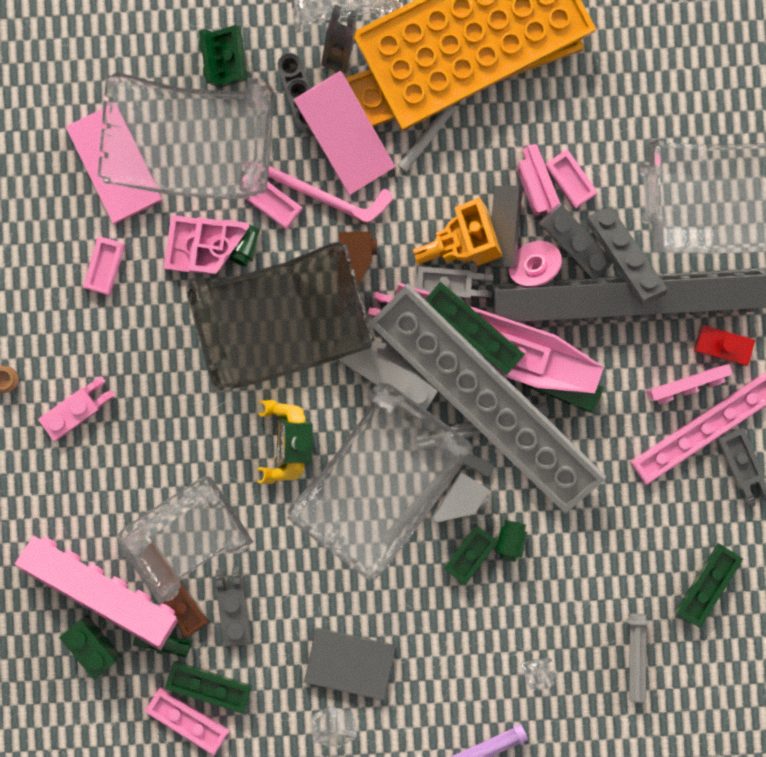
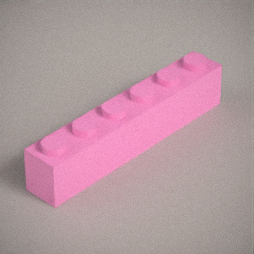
(97, 592)

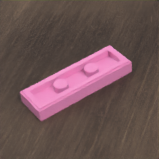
(187, 721)

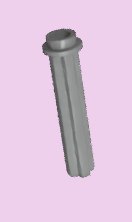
(637, 657)

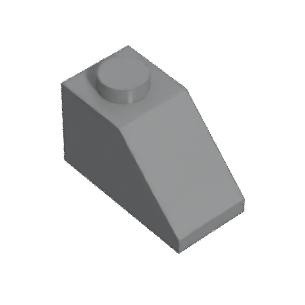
(462, 499)

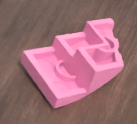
(201, 243)

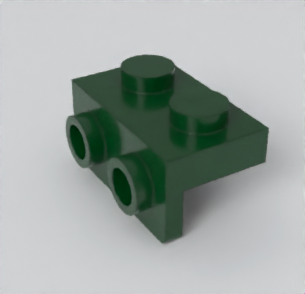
(223, 56)

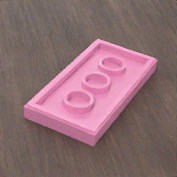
(344, 132)
(118, 200)

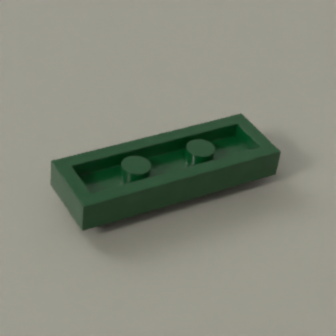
(709, 585)
(208, 687)

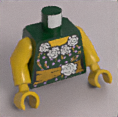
(293, 442)

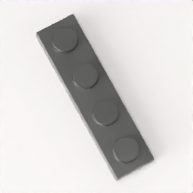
(626, 255)

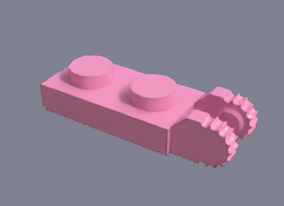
(74, 410)

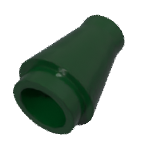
(245, 249)

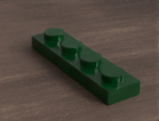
(475, 328)

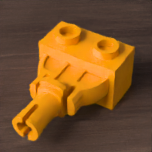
(465, 237)

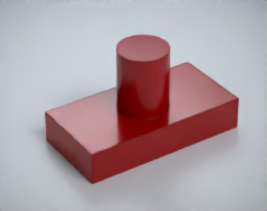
(724, 345)

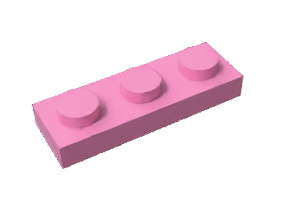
(689, 384)

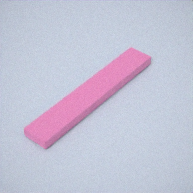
(701, 430)

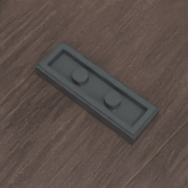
(506, 223)

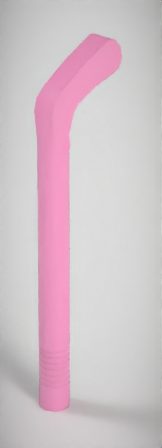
(363, 215)

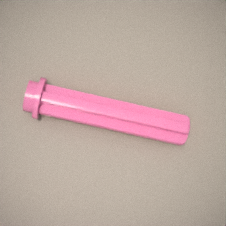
(542, 176)

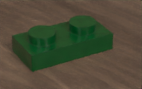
(470, 554)

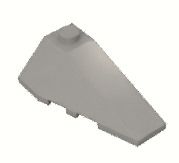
(387, 365)

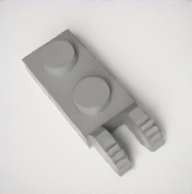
(456, 280)

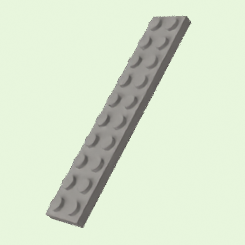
(487, 399)

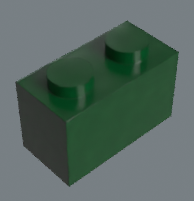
(90, 647)

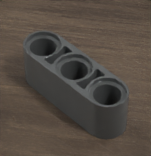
(292, 82)

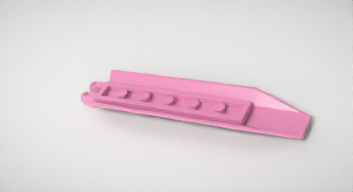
(547, 358)

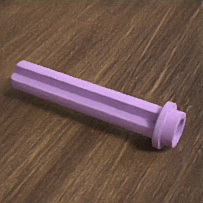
(496, 744)

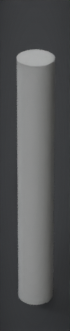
(425, 138)

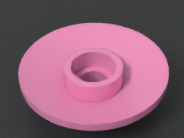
(532, 256)

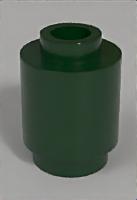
(511, 540)

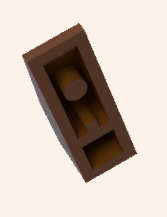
(361, 249)

